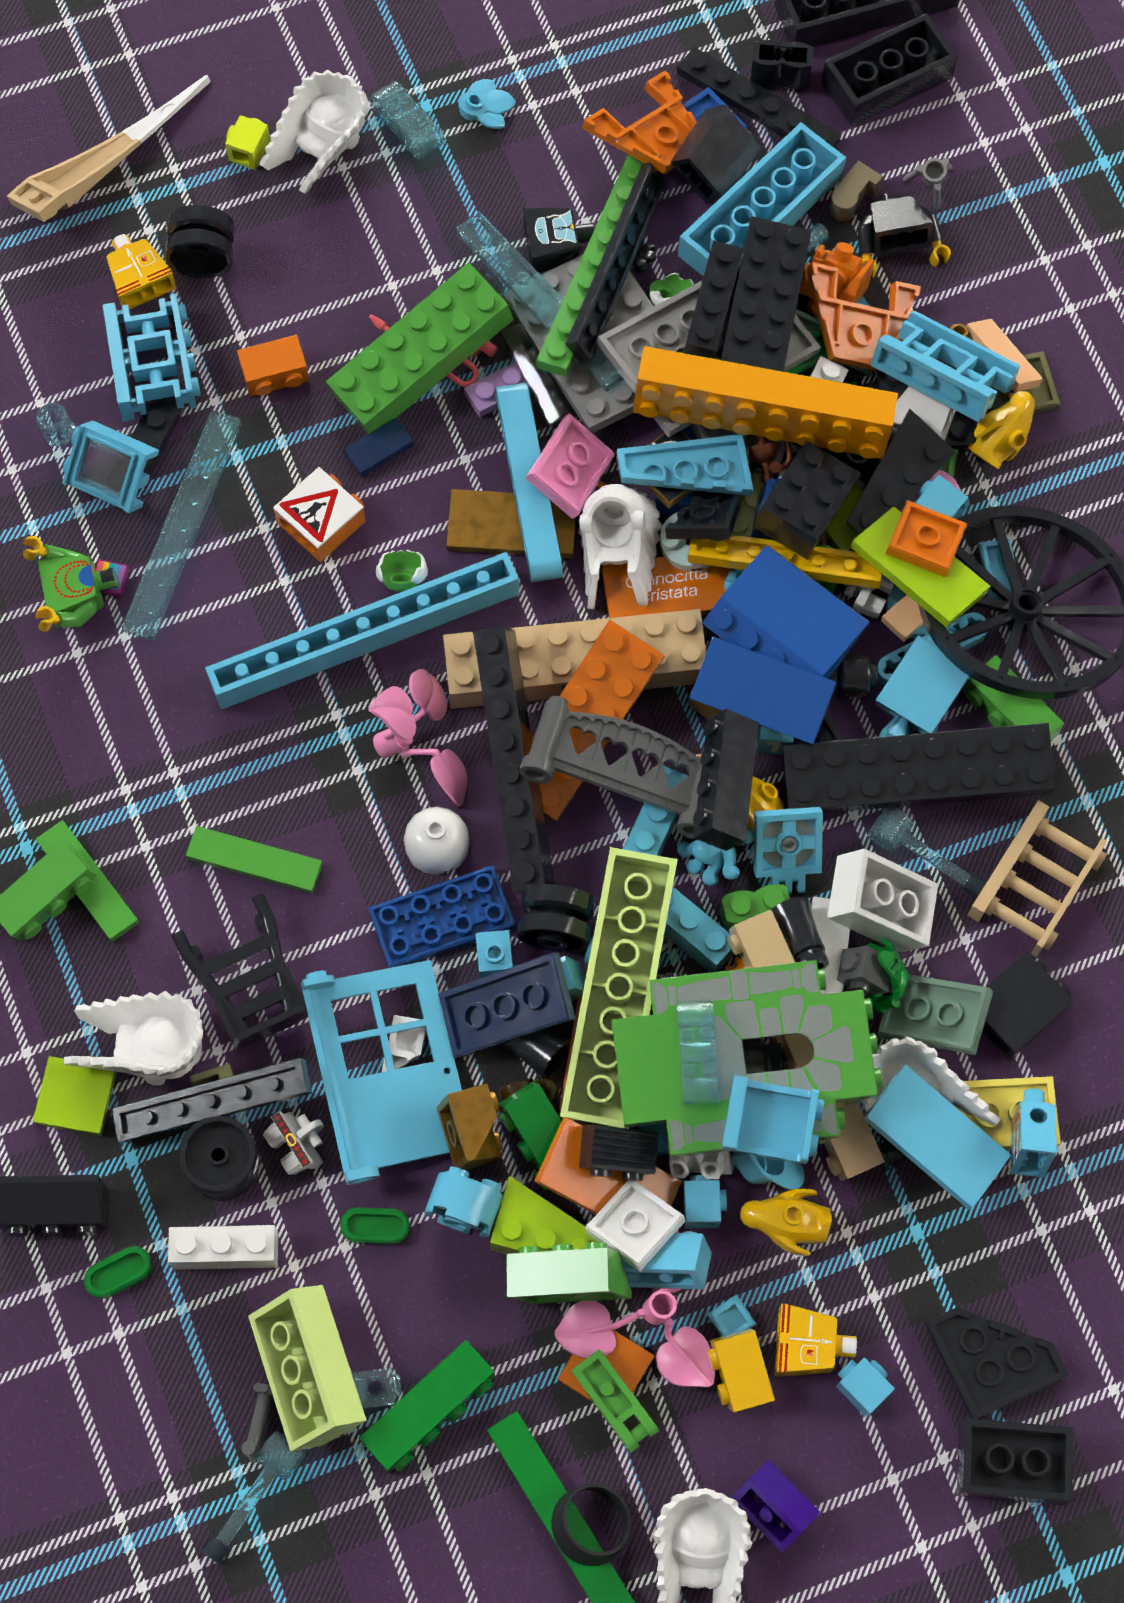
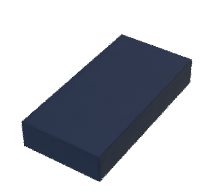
(378, 447)

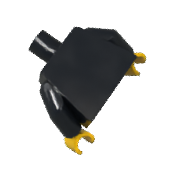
(900, 227)

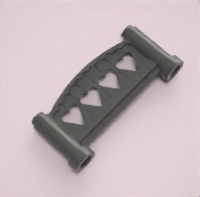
(555, 751)

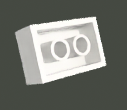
(882, 900)

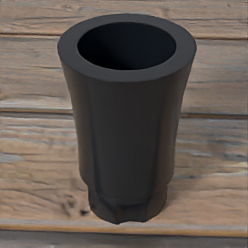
(800, 931)
(541, 1051)

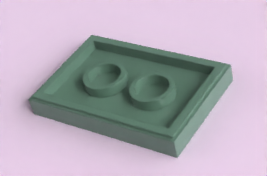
(939, 1014)

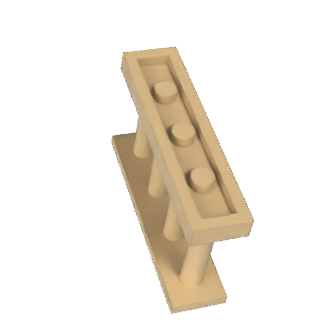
(1022, 851)

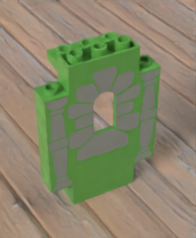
(745, 1007)

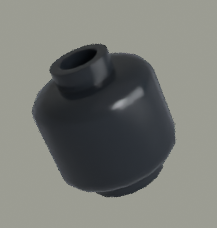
(855, 676)

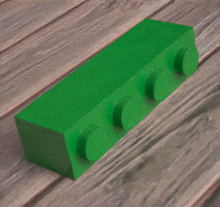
(427, 1407)

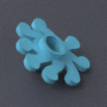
(713, 857)

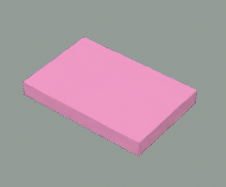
(570, 466)

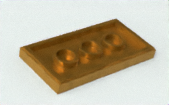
(491, 524)

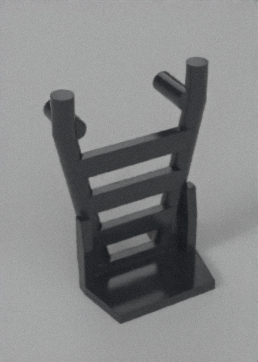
(234, 1016)

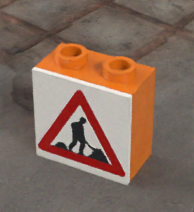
(320, 513)

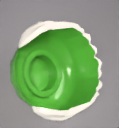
(664, 289)
(401, 570)

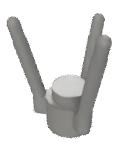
(933, 175)

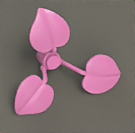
(396, 710)
(680, 1360)

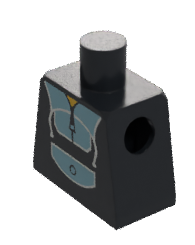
(553, 236)

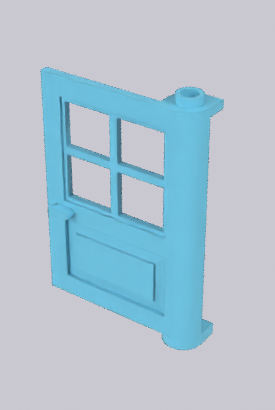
(390, 1113)

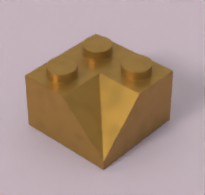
(468, 1124)

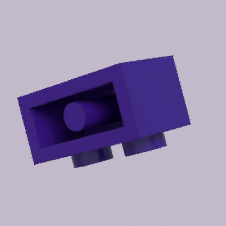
(775, 1506)

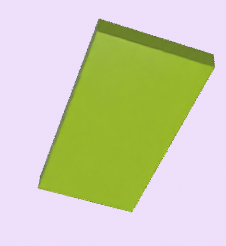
(940, 596)

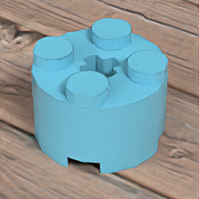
(464, 1202)

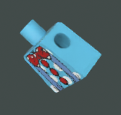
(1033, 1135)

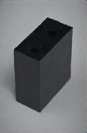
(715, 153)
(1023, 1005)

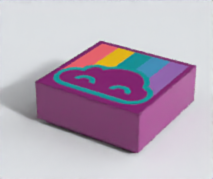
(122, 572)

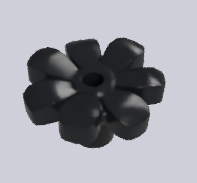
(644, 254)

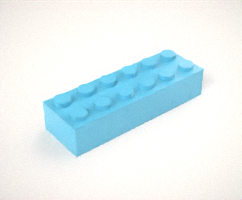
(775, 189)

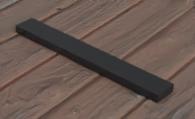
(615, 264)

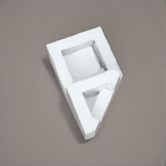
(405, 1045)

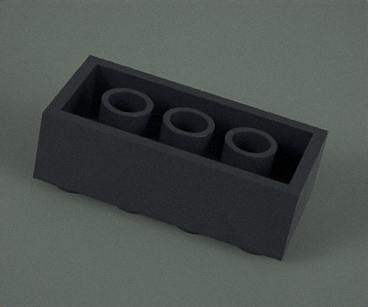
(889, 69)

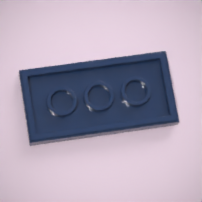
(506, 1005)

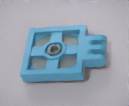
(788, 845)

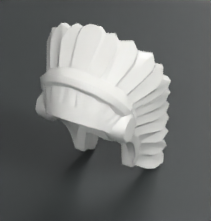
(320, 120)
(619, 529)
(154, 1036)
(932, 1070)
(701, 1545)

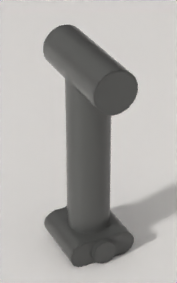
(252, 1446)

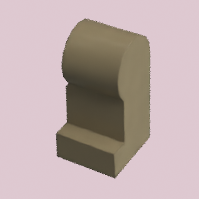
(852, 190)

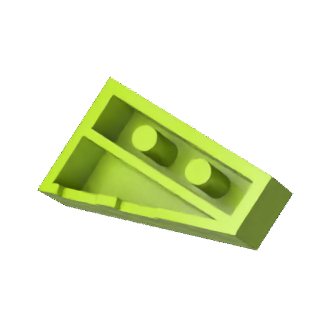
(533, 1221)

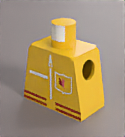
(138, 271)
(808, 1342)

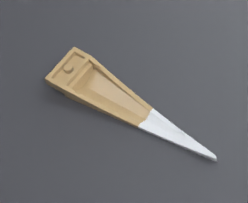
(68, 181)

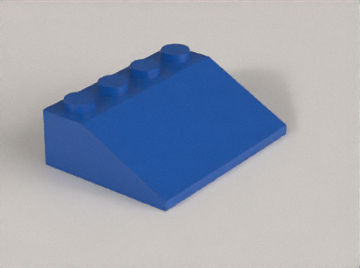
(786, 616)

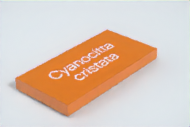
(670, 588)

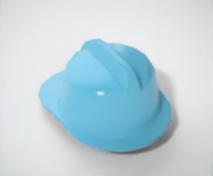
(764, 1169)

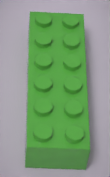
(420, 349)

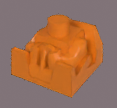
(852, 274)

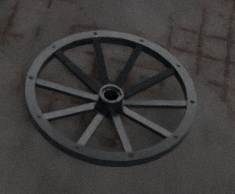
(1026, 610)

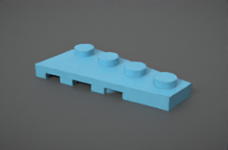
(697, 465)

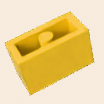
(740, 1370)

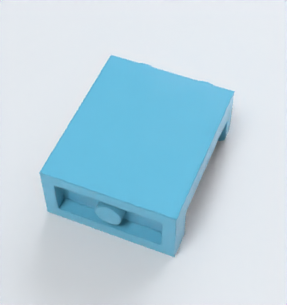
(922, 686)
(772, 1120)

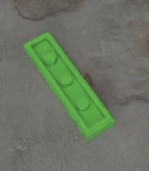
(254, 859)
(101, 897)

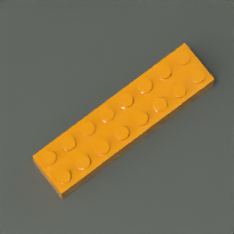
(764, 402)

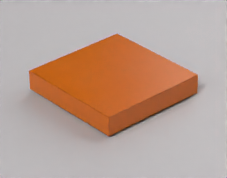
(926, 538)
(626, 1358)

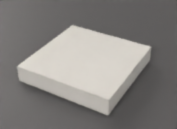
(635, 1224)

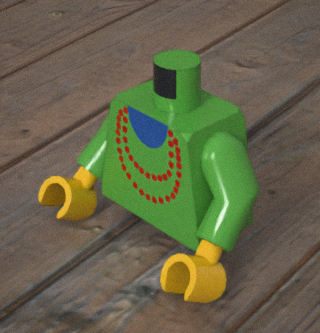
(68, 585)

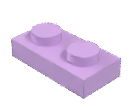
(483, 392)

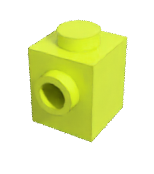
(247, 142)

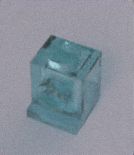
(389, 1386)

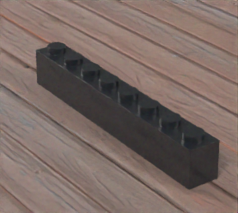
(510, 743)

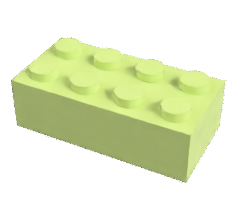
(306, 1368)

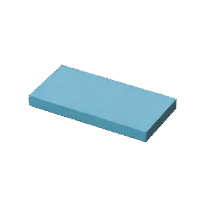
(937, 1137)

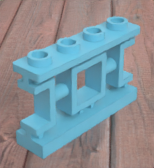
(127, 361)
(916, 365)

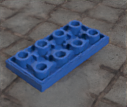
(763, 690)
(441, 917)

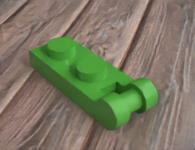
(614, 1399)

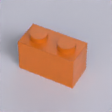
(273, 366)

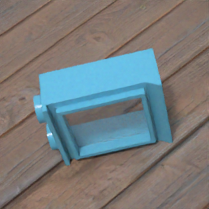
(108, 465)

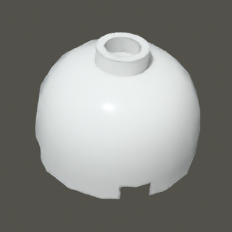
(436, 840)

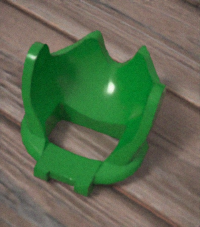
(894, 966)

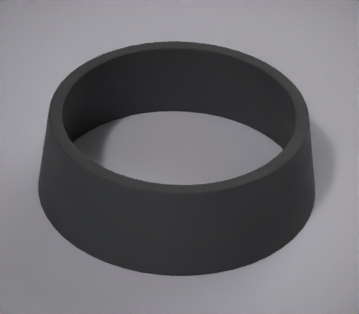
(569, 1545)

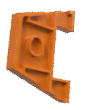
(653, 136)
(853, 328)

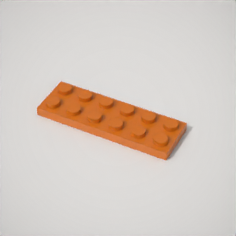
(605, 685)

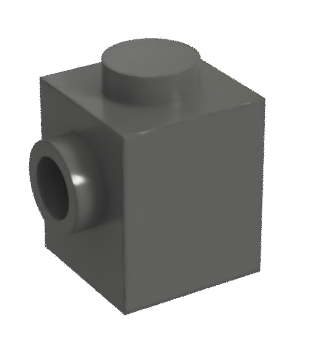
(862, 971)

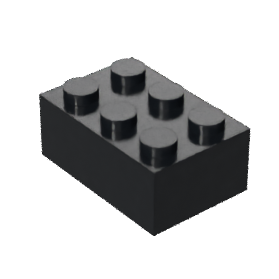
(806, 499)
(1015, 1461)

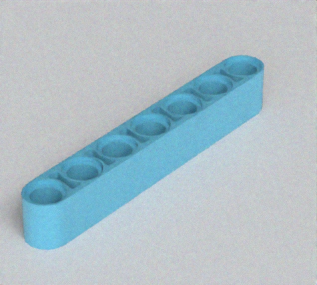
(532, 505)

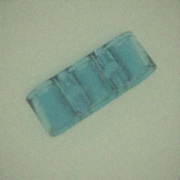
(406, 119)
(698, 1052)

